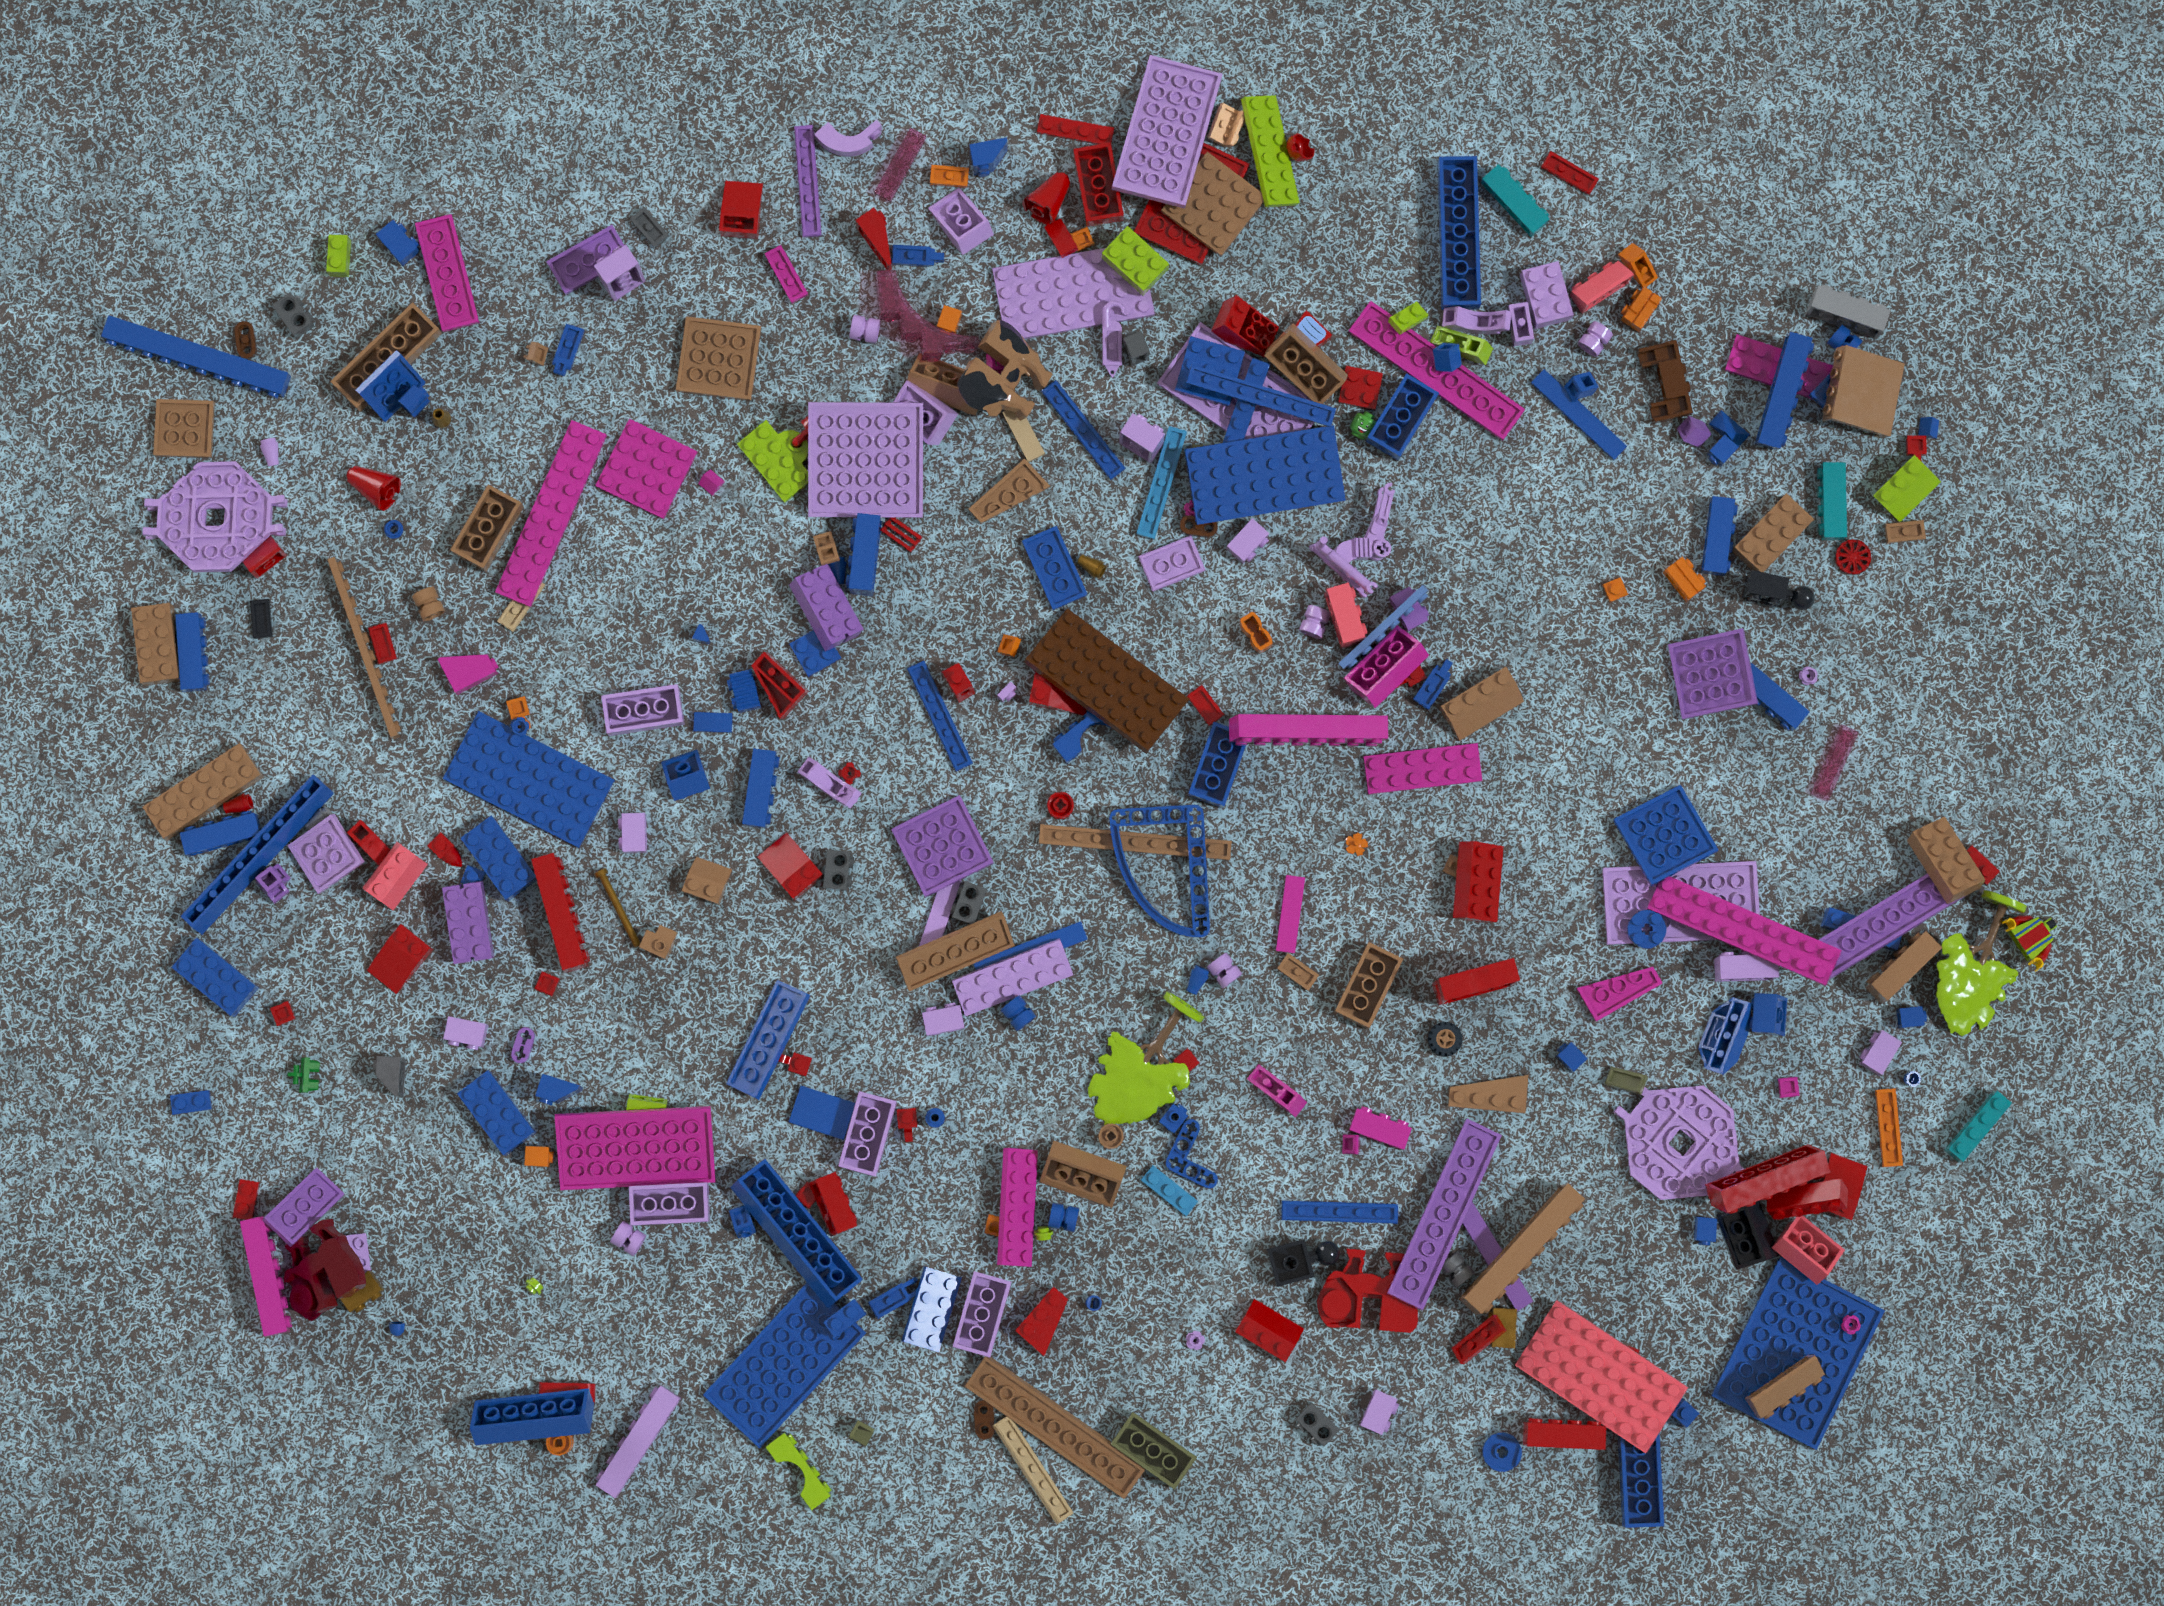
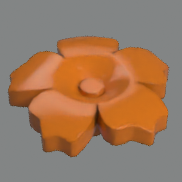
(1356, 844)

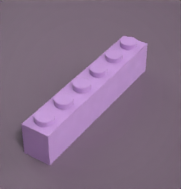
(638, 1441)

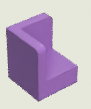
(1693, 431)

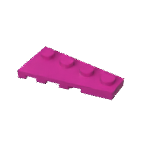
(1616, 992)

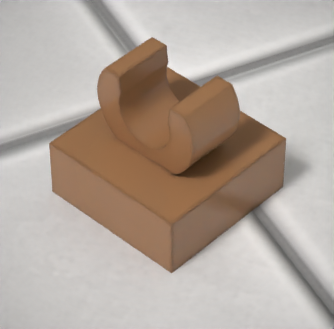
(537, 353)
(1451, 866)

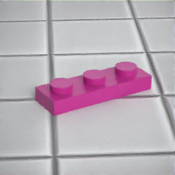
(786, 274)

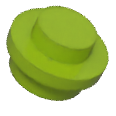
(1043, 1233)
(533, 1286)

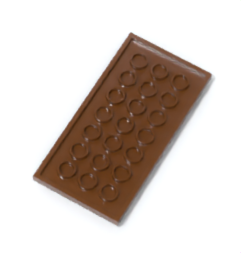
(1106, 680)

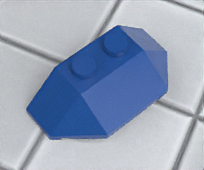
(1725, 1035)

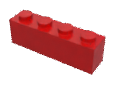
(1809, 1199)

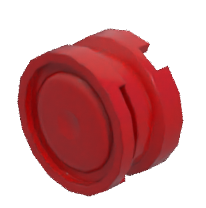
(1060, 805)

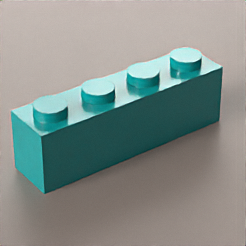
(1515, 200)
(1833, 501)
(1978, 1126)

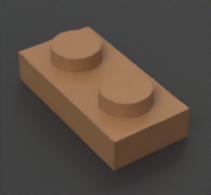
(1905, 531)
(1298, 972)

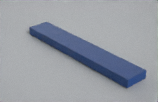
(1579, 415)
(1083, 430)
(939, 716)
(1069, 936)
(1339, 1212)

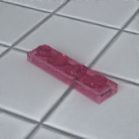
(900, 165)
(1834, 762)

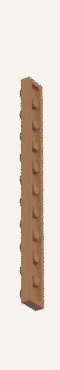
(367, 655)
(1131, 842)

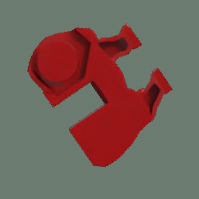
(1343, 1293)

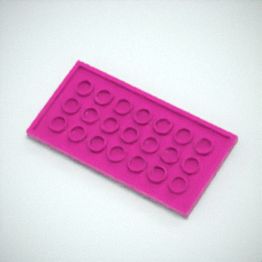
(635, 1148)

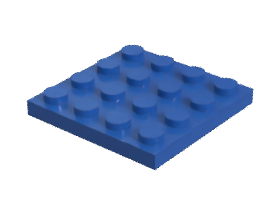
(1665, 835)

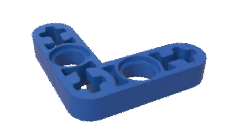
(1182, 1155)

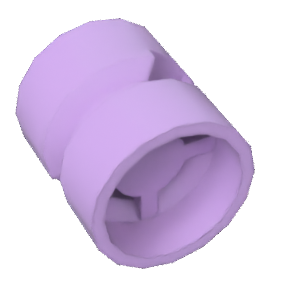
(864, 329)
(1594, 340)
(1315, 621)
(1223, 963)
(621, 1239)

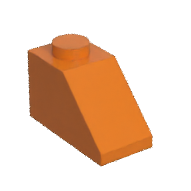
(1638, 262)

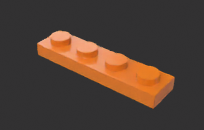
(1889, 1127)

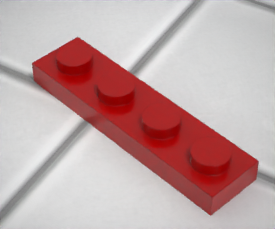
(1074, 130)

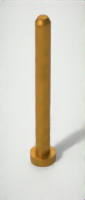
(617, 905)

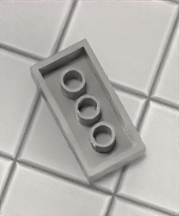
(1852, 312)

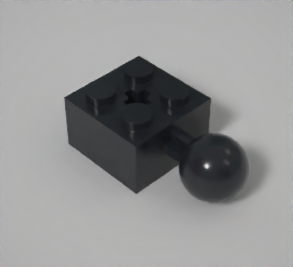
(1774, 591)
(1326, 1253)

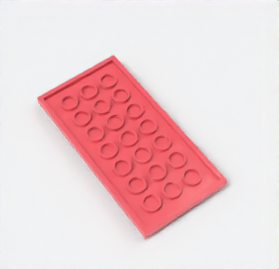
(1601, 1376)

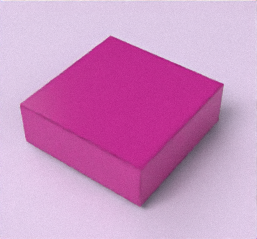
(1788, 1087)

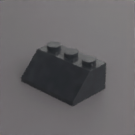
(1747, 1236)

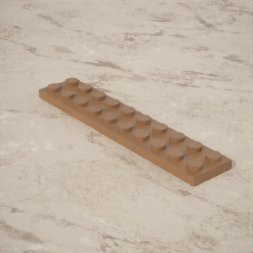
(1054, 1426)

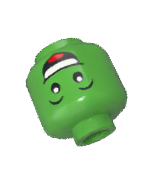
(1362, 425)

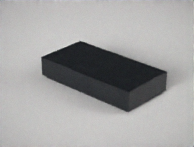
(261, 619)

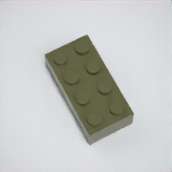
(1153, 1450)

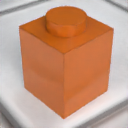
(949, 319)
(538, 1156)

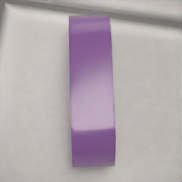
(527, 1047)

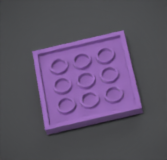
(1713, 674)
(942, 846)

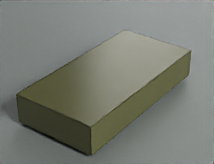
(1626, 1080)

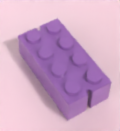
(826, 607)
(468, 922)

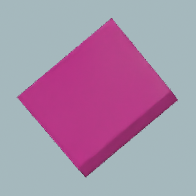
(711, 482)
(1351, 1144)

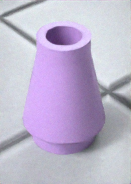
(270, 451)

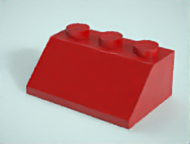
(1269, 1330)

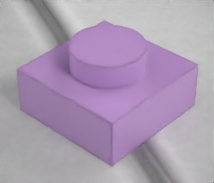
(1007, 693)

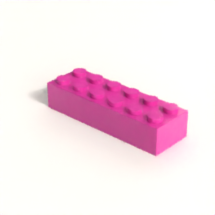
(265, 1277)

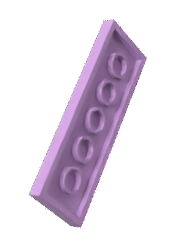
(1012, 977)

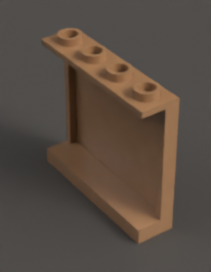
(1863, 390)

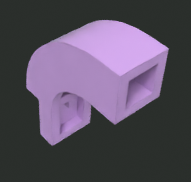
(847, 145)
(1476, 322)
(829, 783)

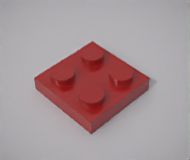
(1361, 388)

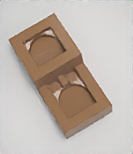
(826, 548)

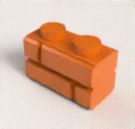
(1640, 309)
(1684, 578)

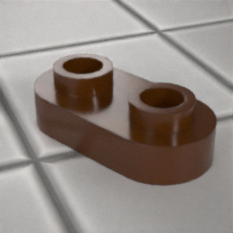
(245, 341)
(1197, 530)
(984, 1420)

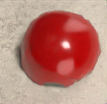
(1299, 148)

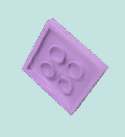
(326, 853)

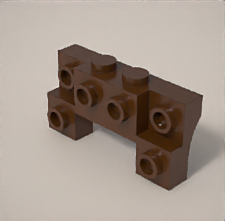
(1671, 378)

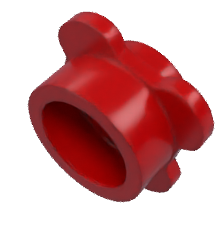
(849, 768)

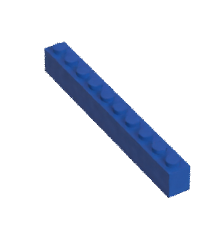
(195, 356)
(257, 854)

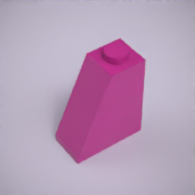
(468, 671)

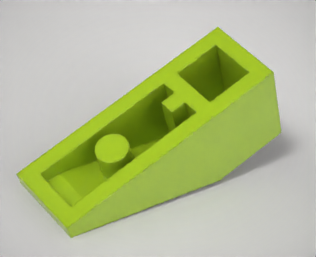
(1471, 347)

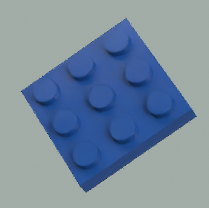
(1212, 357)
(388, 384)

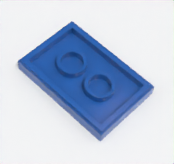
(822, 1112)

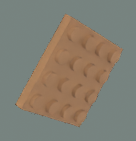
(1217, 205)
(718, 358)

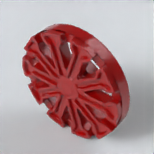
(1853, 557)

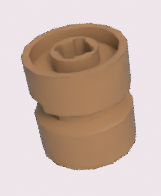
(428, 603)
(1110, 1136)

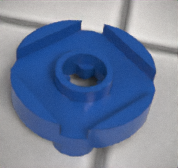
(1655, 936)
(1512, 1447)

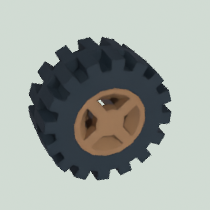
(1451, 1038)

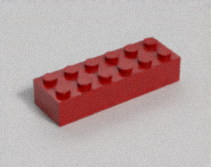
(559, 911)
(1768, 1178)

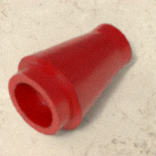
(238, 804)

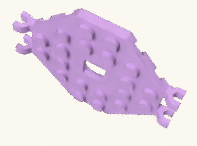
(215, 486)
(1655, 1124)

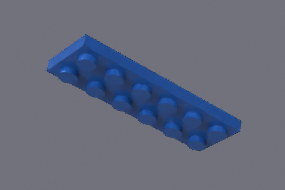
(768, 1039)

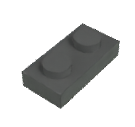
(649, 227)

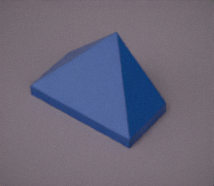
(1725, 425)

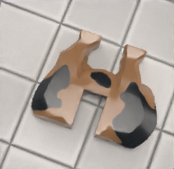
(990, 391)

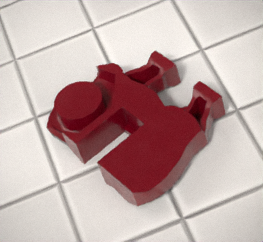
(335, 1259)

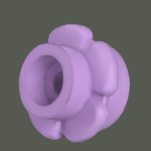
(1803, 675)
(1195, 1345)

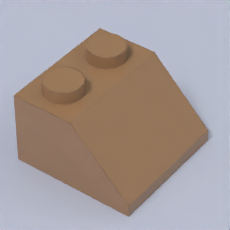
(707, 880)

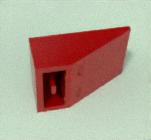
(741, 210)
(1244, 326)

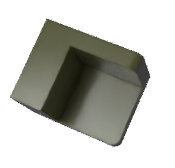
(862, 1432)

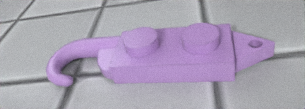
(1111, 339)

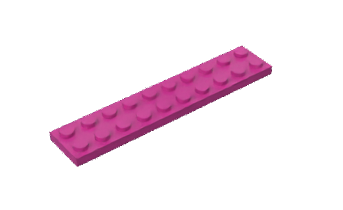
(1415, 357)
(551, 513)
(1745, 930)

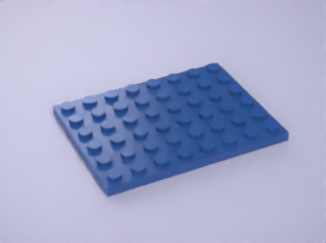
(1785, 1326)

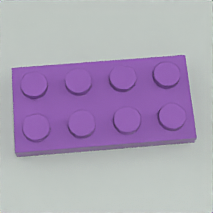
(576, 265)
(303, 1207)

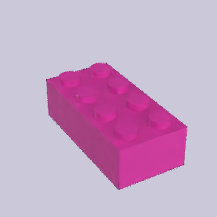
(1386, 666)

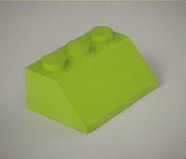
(1907, 488)

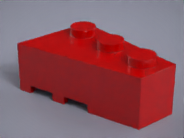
(780, 685)
(1043, 1320)

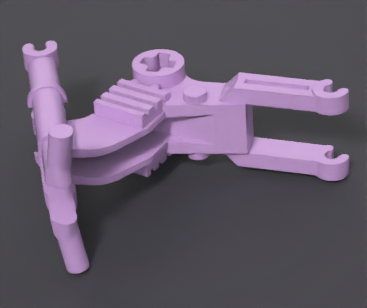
(1360, 548)

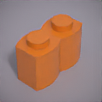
(1252, 628)

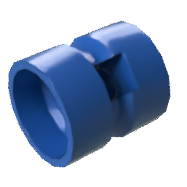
(1843, 337)
(1018, 1013)
(1063, 1217)

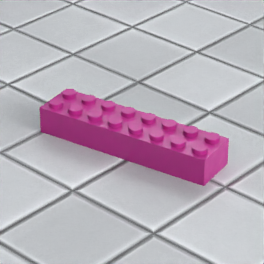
(1308, 729)

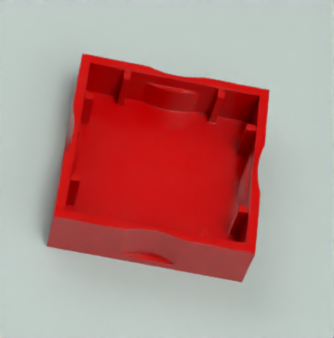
(1476, 981)

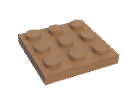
(184, 428)

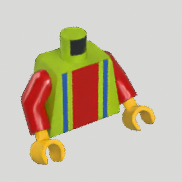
(2031, 937)

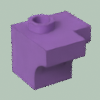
(272, 883)

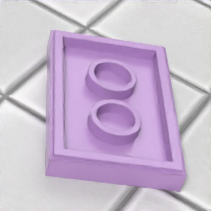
(1171, 563)

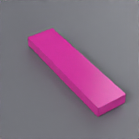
(1290, 914)

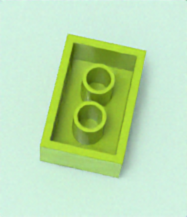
(1135, 260)

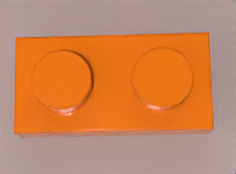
(949, 176)

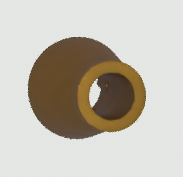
(444, 420)
(1093, 566)

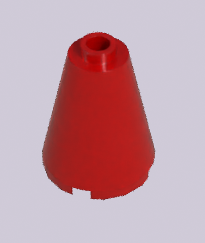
(1047, 198)
(374, 486)

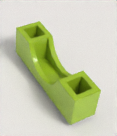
(785, 1450)

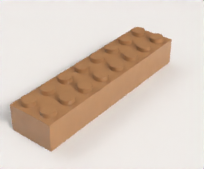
(1521, 1249)

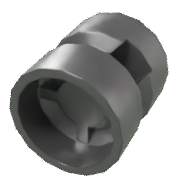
(1457, 1270)

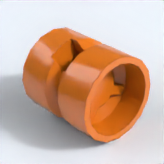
(560, 1445)

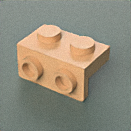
(1226, 125)

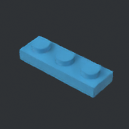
(1169, 1190)

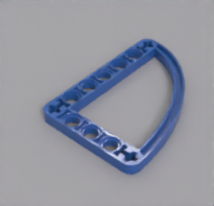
(1193, 861)

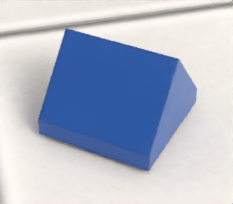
(1928, 427)
(700, 635)

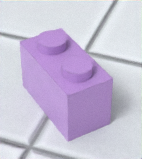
(1520, 324)
(1247, 541)
(633, 833)
(943, 1020)
(465, 1032)
(1880, 1052)
(1379, 1412)

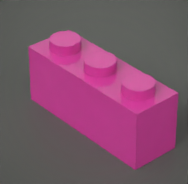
(1380, 1128)

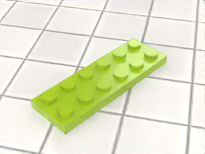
(1270, 151)

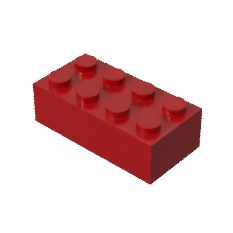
(1095, 178)
(1478, 882)
(1563, 1435)

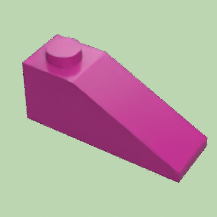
(1277, 1090)

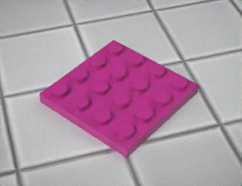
(646, 469)

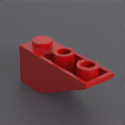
(368, 842)

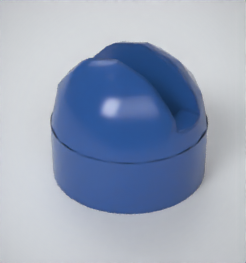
(1915, 1079)
(1096, 1303)
(396, 1328)

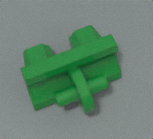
(305, 1083)

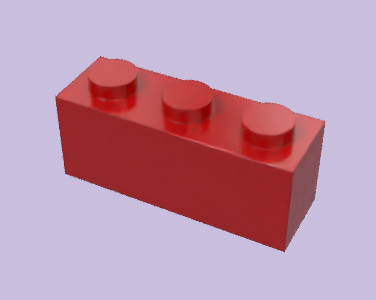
(833, 1204)

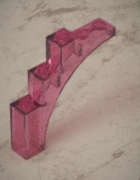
(912, 327)

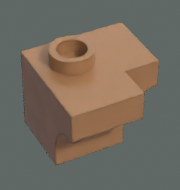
(659, 943)

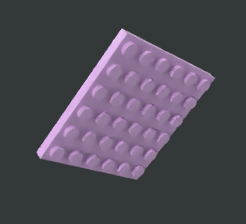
(865, 459)

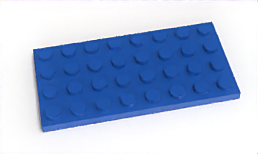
(1264, 475)
(528, 779)
(781, 1367)

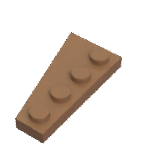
(1010, 491)
(1493, 1095)

